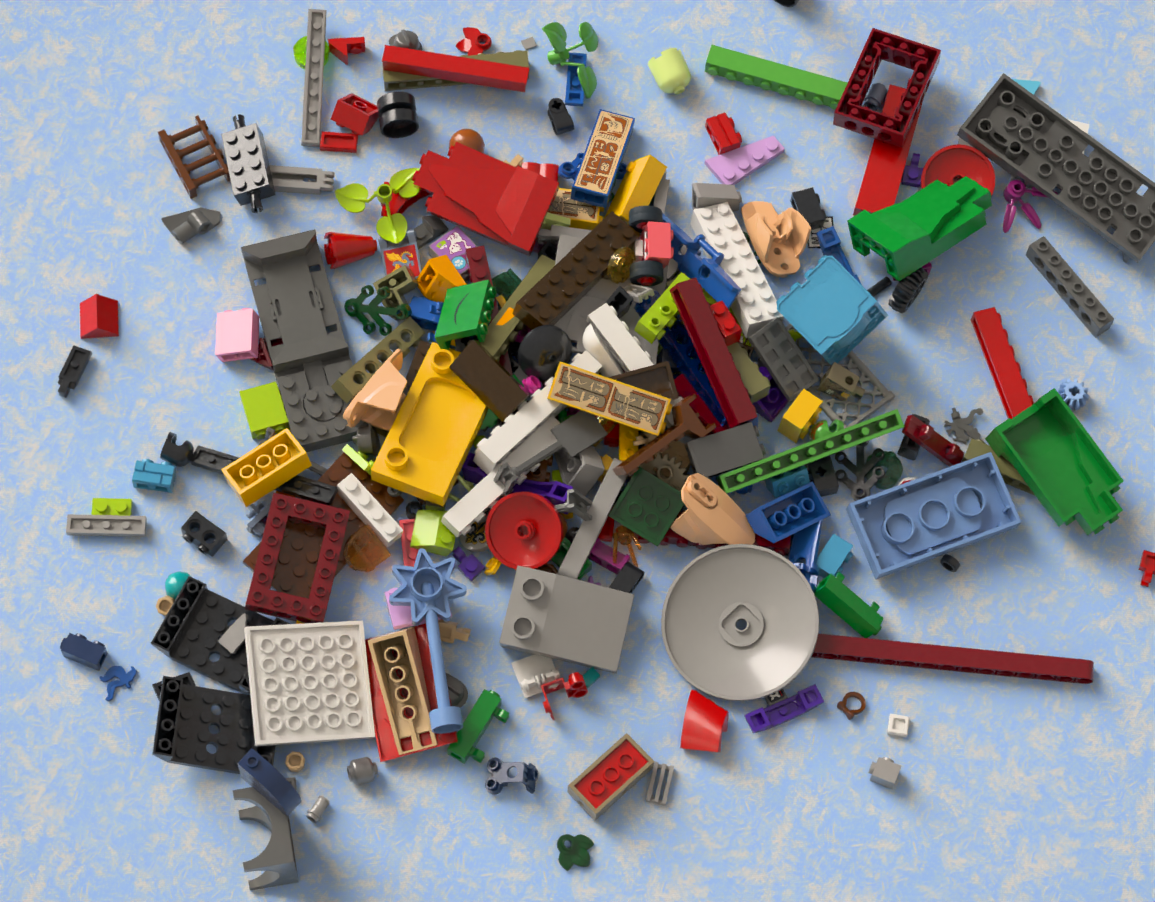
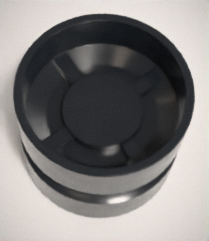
(397, 114)

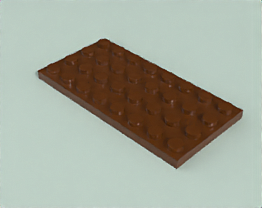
(303, 542)

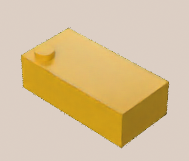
(637, 186)
(266, 467)

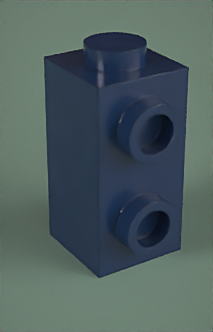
(84, 651)

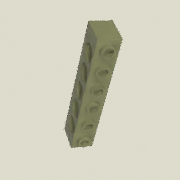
(407, 330)

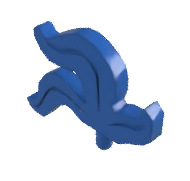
(124, 679)

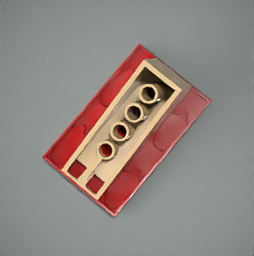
(403, 693)

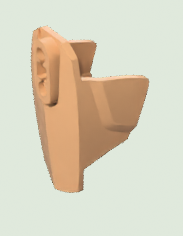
(776, 237)
(380, 397)
(711, 515)

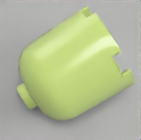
(670, 71)

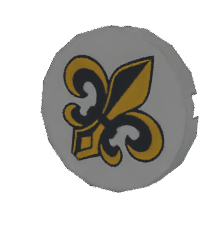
(475, 538)

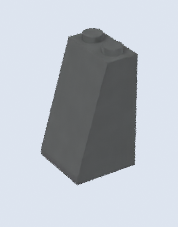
(725, 450)

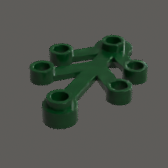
(374, 310)

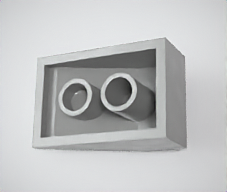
(580, 470)

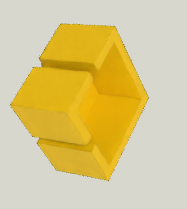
(800, 416)

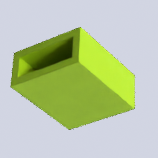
(264, 409)

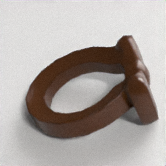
(850, 713)

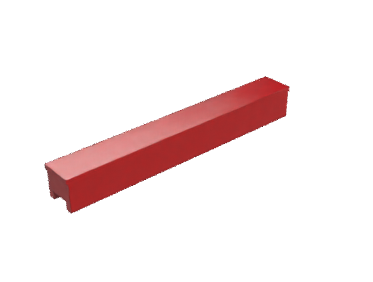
(455, 68)

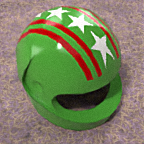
(821, 429)

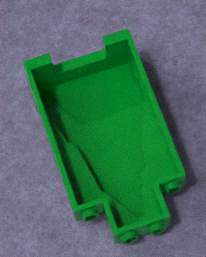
(921, 225)
(1060, 463)

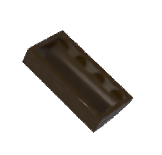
(653, 378)
(489, 380)

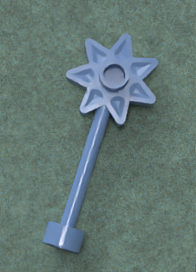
(427, 590)

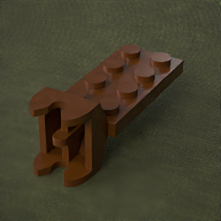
(685, 423)

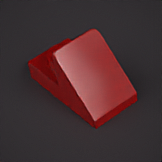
(341, 46)

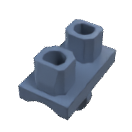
(256, 524)

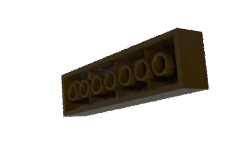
(575, 273)

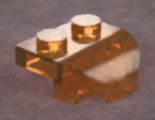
(365, 550)

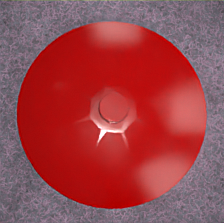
(955, 163)
(524, 530)

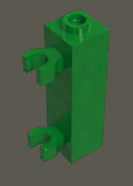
(849, 606)
(475, 725)

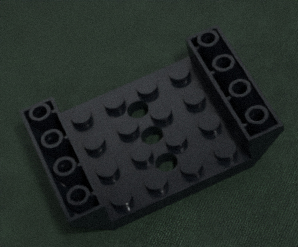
(193, 632)
(185, 722)

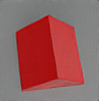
(99, 317)

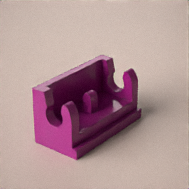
(603, 555)

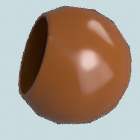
(468, 138)

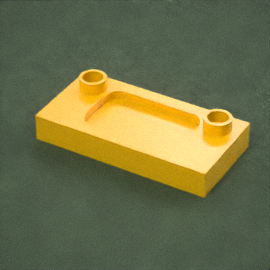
(431, 431)

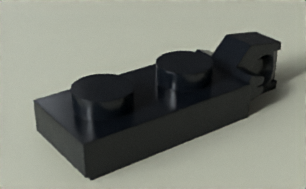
(73, 370)

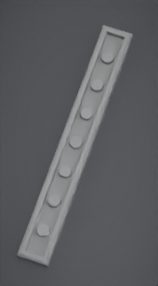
(313, 78)

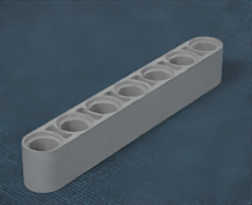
(591, 529)

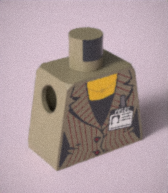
(840, 383)

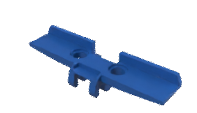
(718, 283)
(806, 546)

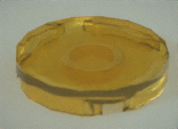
(619, 265)

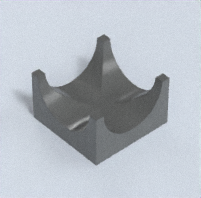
(279, 856)

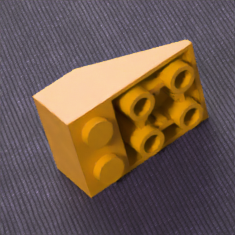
(437, 277)

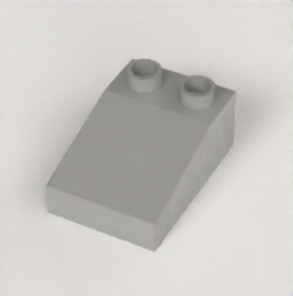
(566, 619)

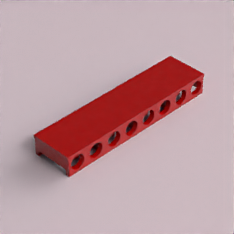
(885, 163)

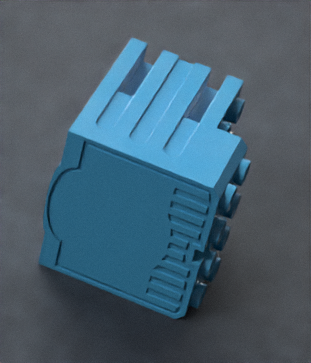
(831, 310)

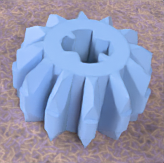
(1080, 393)

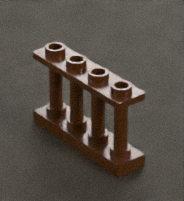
(183, 170)

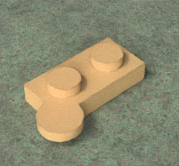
(643, 438)

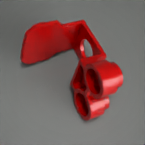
(574, 687)

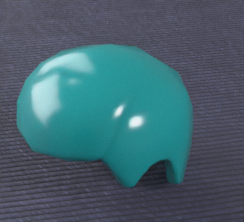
(175, 583)

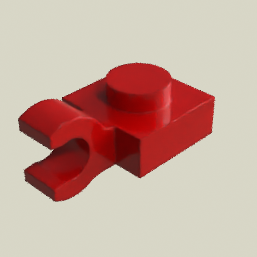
(1147, 565)

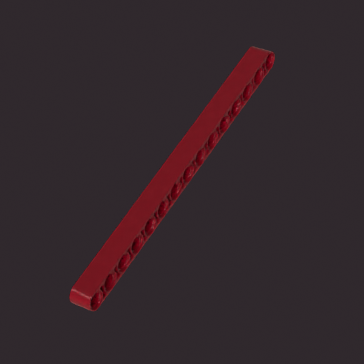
(954, 659)

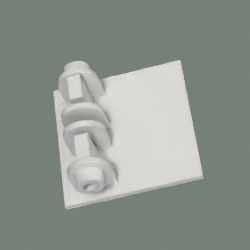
(533, 673)

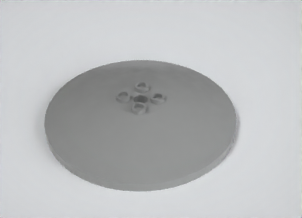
(734, 586)

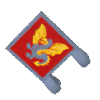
(401, 255)

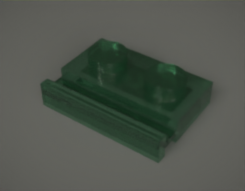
(506, 283)

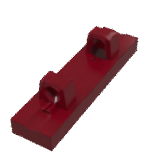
(932, 441)

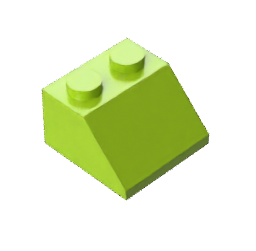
(432, 533)

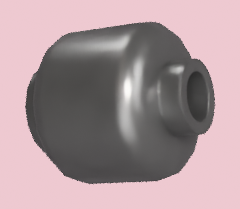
(362, 770)

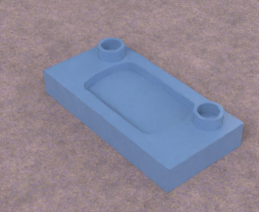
(933, 515)

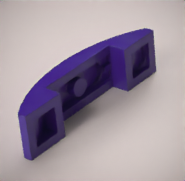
(784, 710)

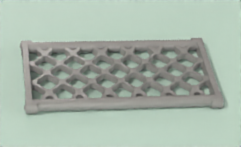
(857, 363)

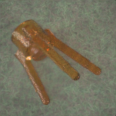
(625, 537)

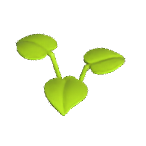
(390, 228)

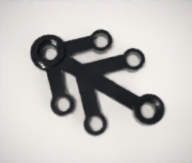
(860, 470)

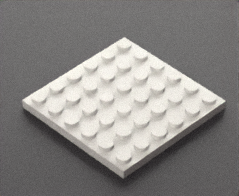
(309, 683)

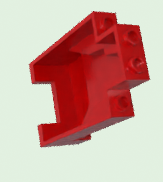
(486, 195)

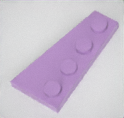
(743, 161)

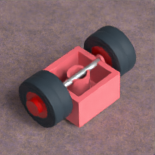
(656, 245)

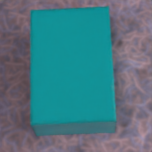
(590, 677)

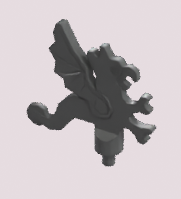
(960, 425)

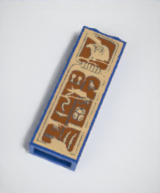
(602, 158)

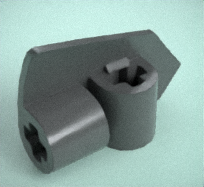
(189, 223)

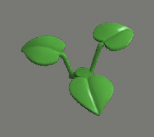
(557, 38)

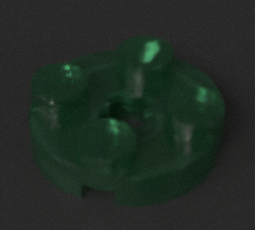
(893, 473)

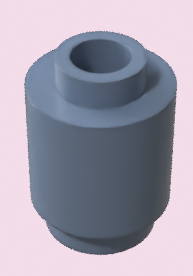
(875, 96)

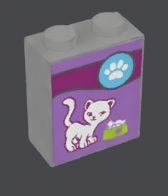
(454, 246)

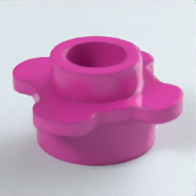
(531, 384)

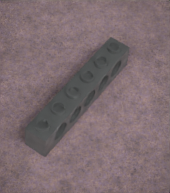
(1069, 286)

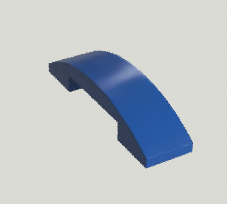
(574, 90)
(830, 246)

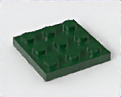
(647, 506)

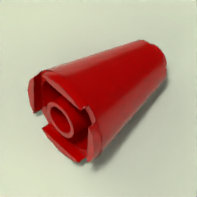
(347, 248)

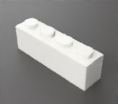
(369, 510)

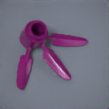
(1013, 194)

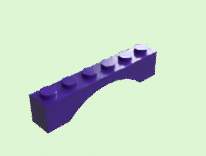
(553, 491)

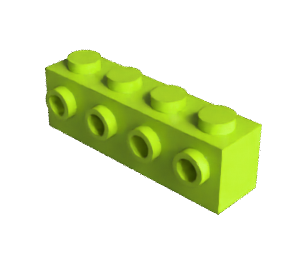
(660, 314)

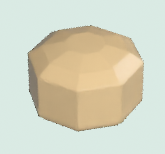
(164, 604)
(295, 761)

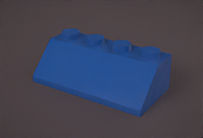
(788, 513)

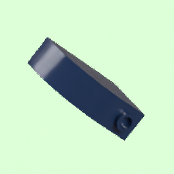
(268, 782)

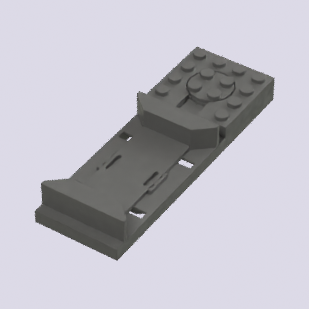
(1047, 151)
(310, 360)

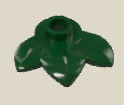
(576, 853)

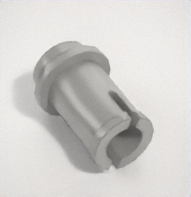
(317, 809)

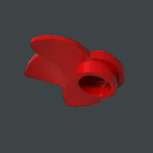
(472, 42)

